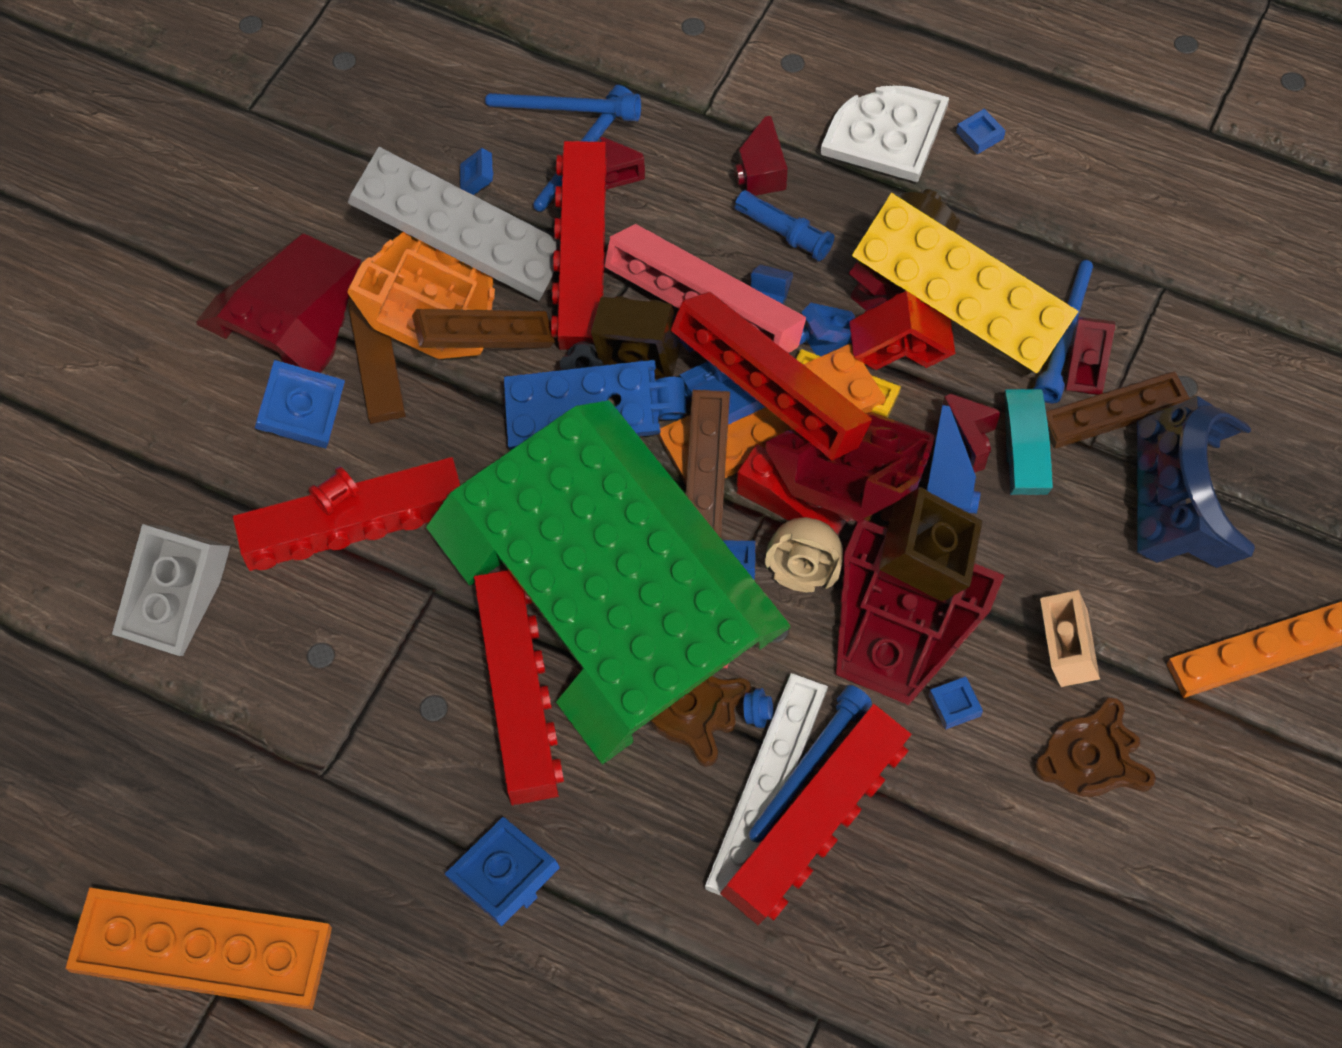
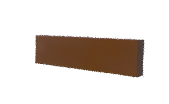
(482, 328)
(377, 370)
(1113, 409)
(708, 454)

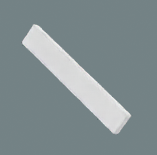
(773, 766)

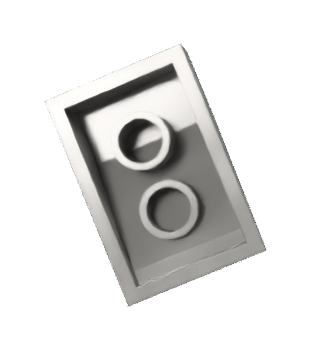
(169, 587)

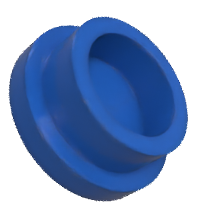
(758, 708)

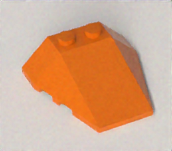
(413, 277)

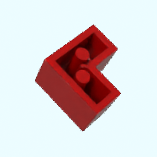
(902, 329)

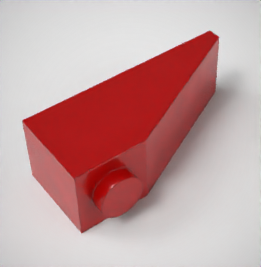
(763, 485)

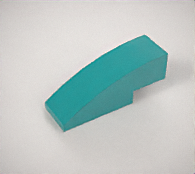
(1027, 442)

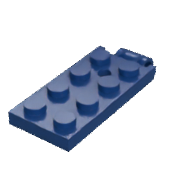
(543, 397)

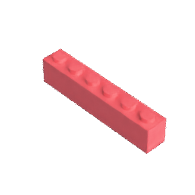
(680, 276)

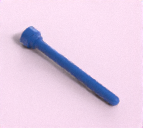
(626, 107)
(592, 135)
(1051, 380)
(851, 705)

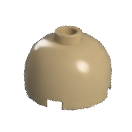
(805, 554)

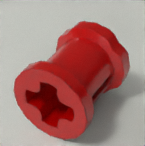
(334, 490)

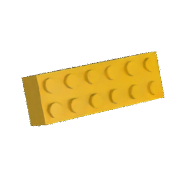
(964, 283)

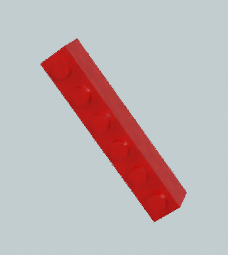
(582, 240)
(771, 375)
(383, 506)
(517, 690)
(815, 815)

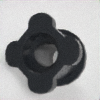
(579, 349)

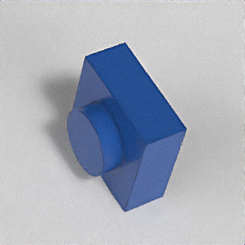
(980, 131)
(476, 171)
(955, 703)

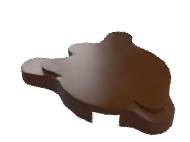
(700, 714)
(1093, 755)

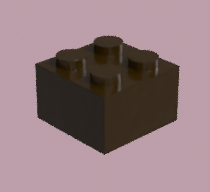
(636, 332)
(931, 544)

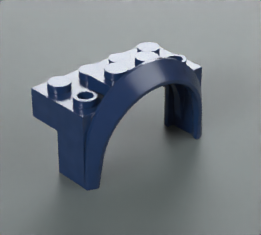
(1175, 468)

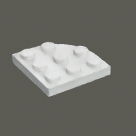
(887, 130)

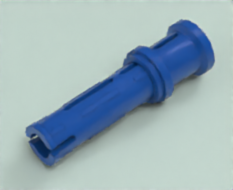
(797, 231)

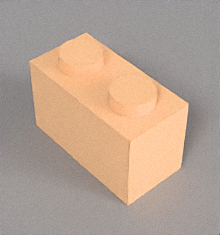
(1069, 638)

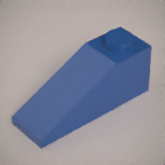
(951, 469)

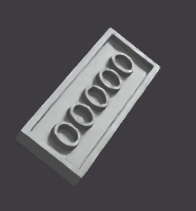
(456, 223)

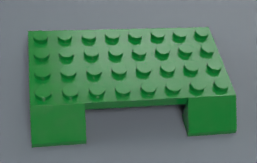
(612, 566)

